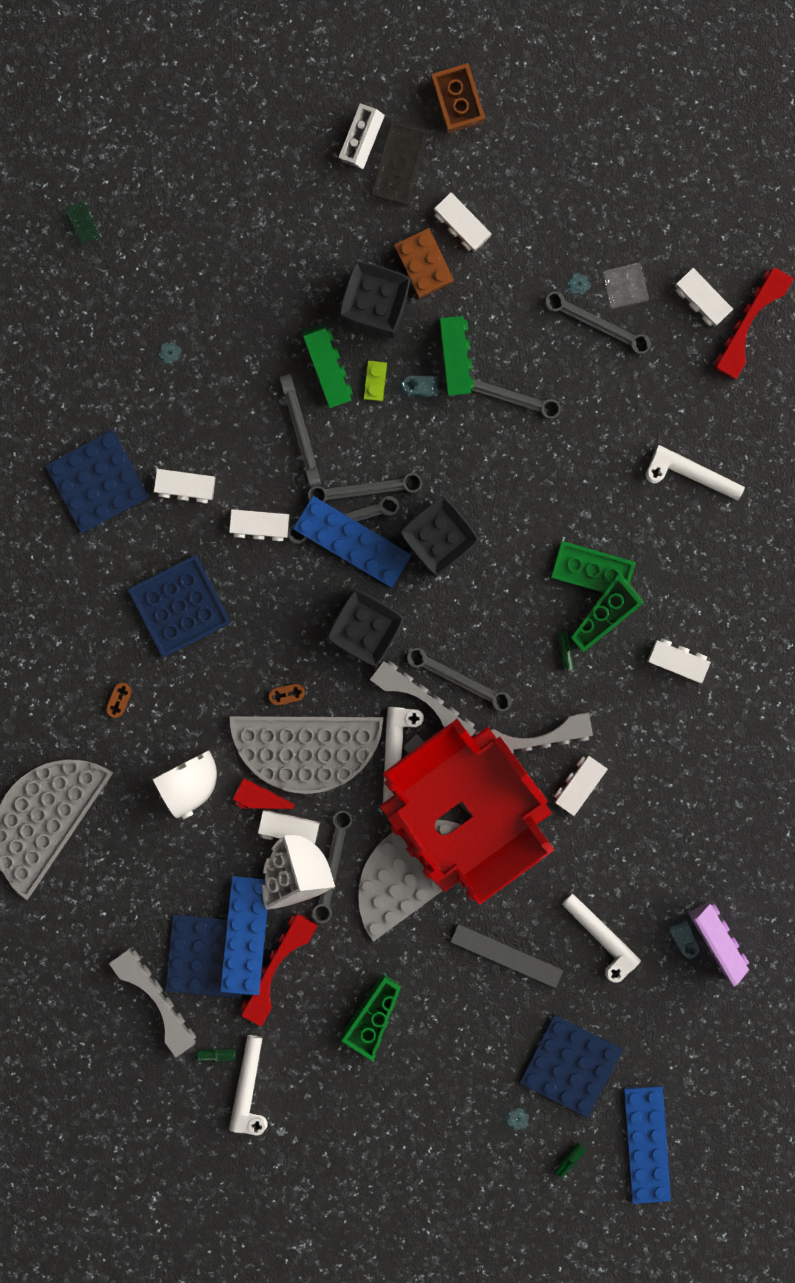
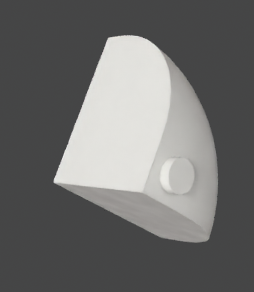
(188, 784)
(295, 872)

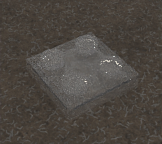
(625, 285)

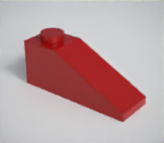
(256, 796)

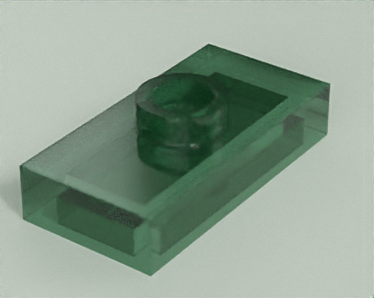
(83, 222)

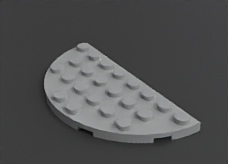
(306, 751)
(42, 815)
(394, 883)

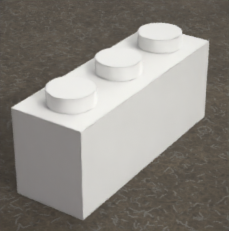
(361, 136)
(462, 223)
(703, 298)
(184, 485)
(259, 524)
(679, 660)
(580, 784)
(280, 825)

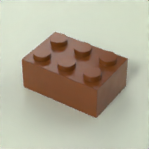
(458, 98)
(424, 263)

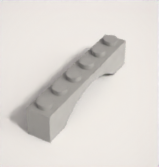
(391, 680)
(573, 727)
(129, 969)

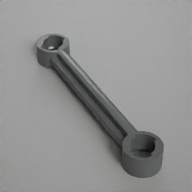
(597, 323)
(515, 398)
(300, 430)
(366, 489)
(359, 515)
(459, 679)
(333, 862)

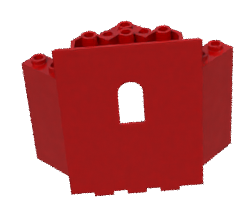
(496, 789)

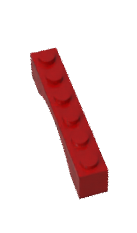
(733, 358)
(299, 933)

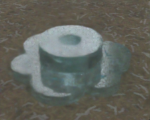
(575, 288)
(169, 358)
(522, 1123)

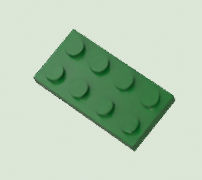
(589, 567)

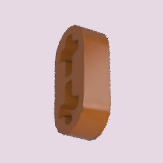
(288, 699)
(123, 702)

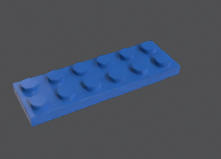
(352, 541)
(244, 937)
(647, 1144)

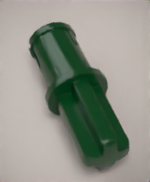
(565, 651)
(216, 1055)
(570, 1160)

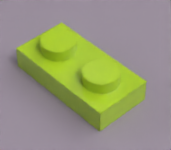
(375, 381)

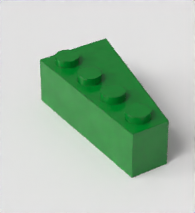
(455, 355)
(326, 365)
(611, 609)
(370, 1020)

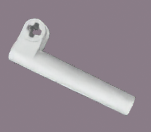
(665, 459)
(396, 720)
(624, 960)
(241, 1119)

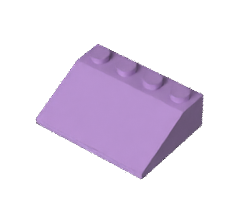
(719, 942)

